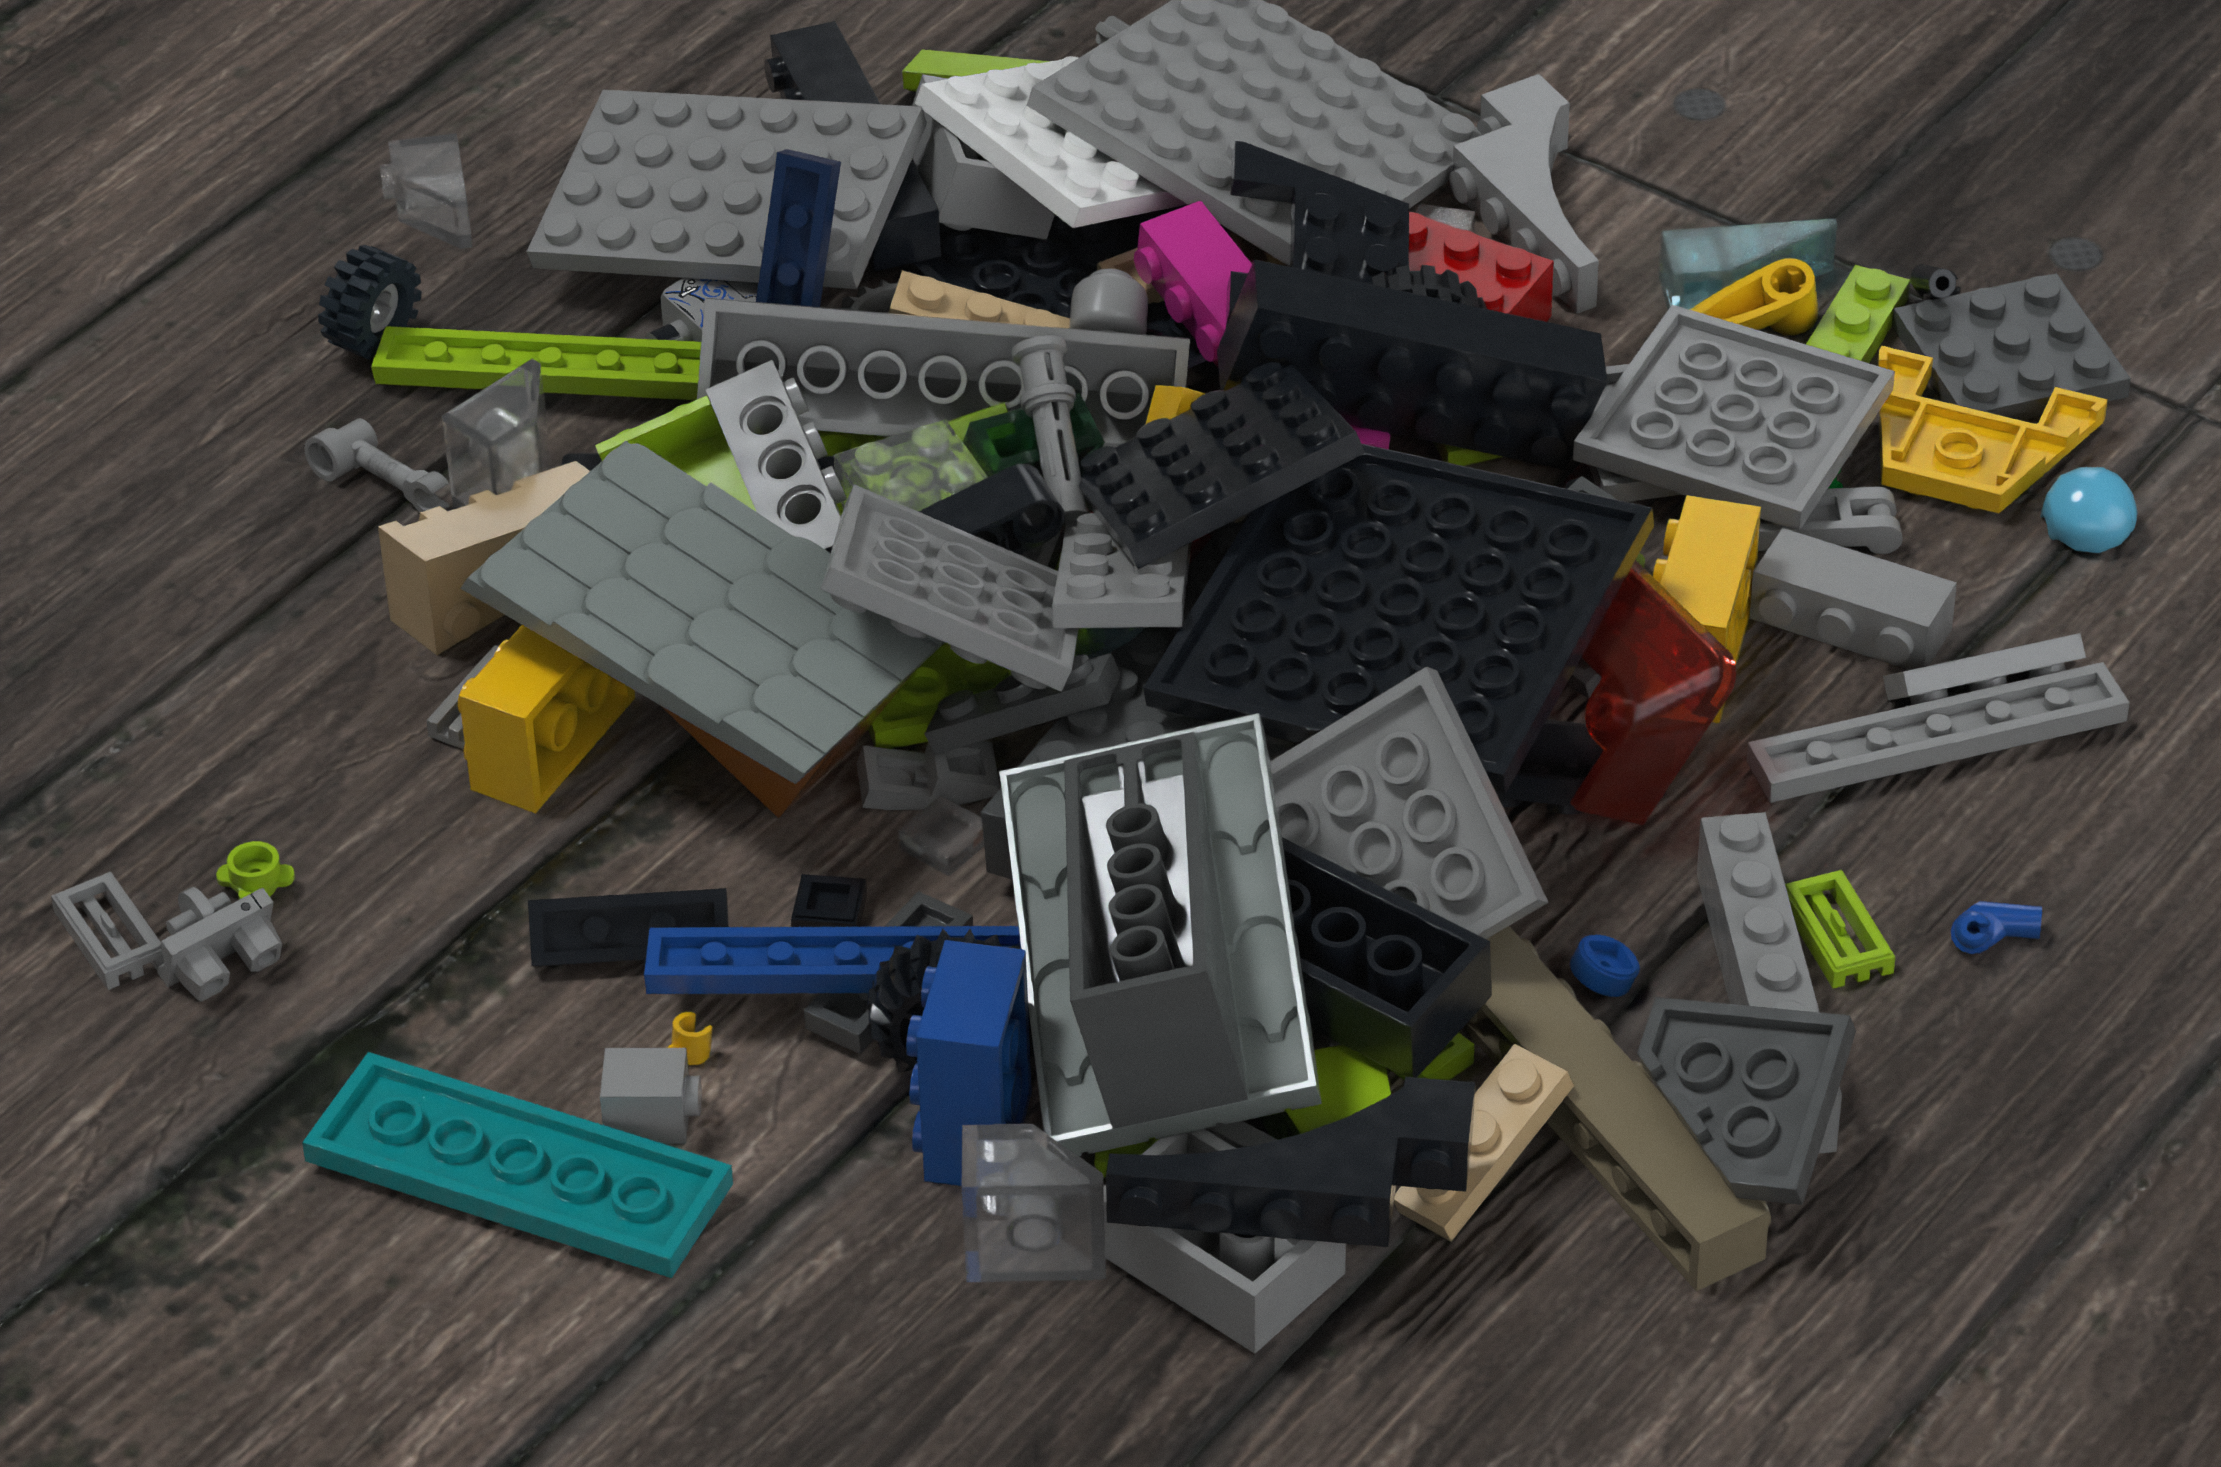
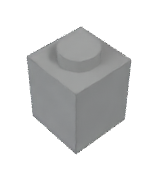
(649, 1093)

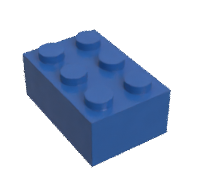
(968, 1051)

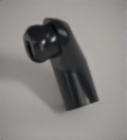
(1933, 282)

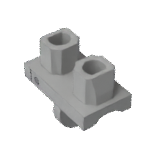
(213, 930)

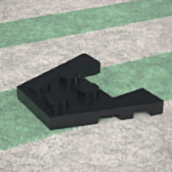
(1334, 222)

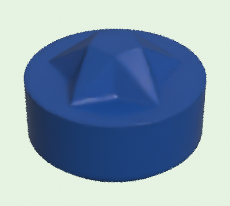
(1604, 965)

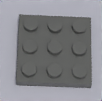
(2011, 347)

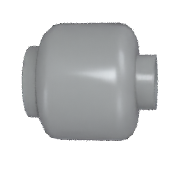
(1110, 303)

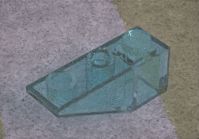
(1709, 259)

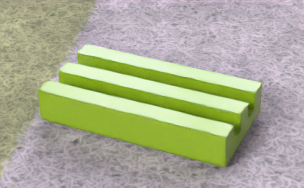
(1853, 962)

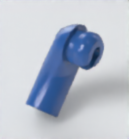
(1992, 921)

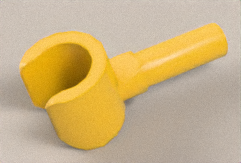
(684, 1036)

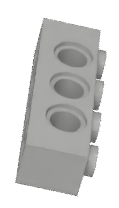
(779, 453)

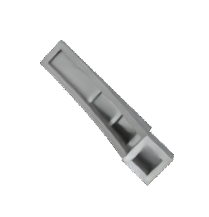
(1510, 183)

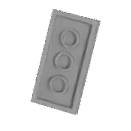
(1106, 590)

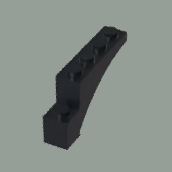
(1311, 1185)

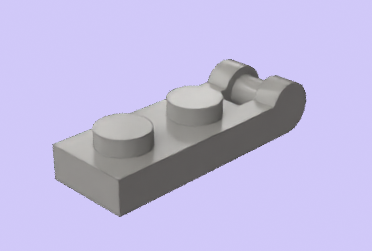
(1848, 519)

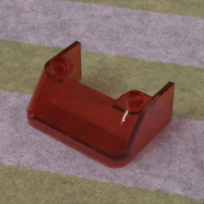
(1654, 698)

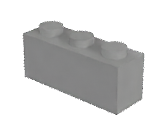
(1852, 600)

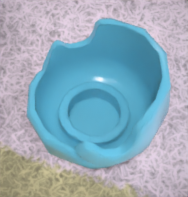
(2090, 509)

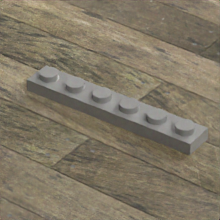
(1937, 732)

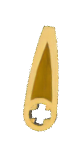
(1773, 296)

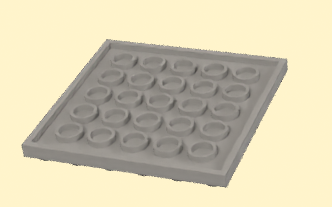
(1225, 71)

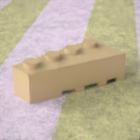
(437, 554)

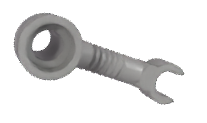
(355, 446)

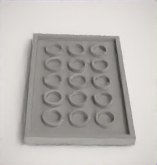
(690, 180)

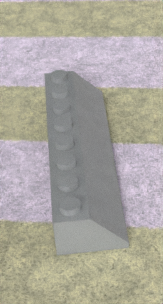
(912, 370)

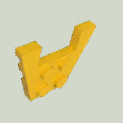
(1969, 452)

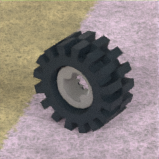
(366, 297)

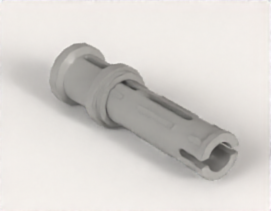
(1048, 403)

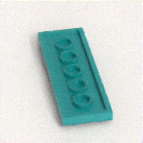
(519, 1164)

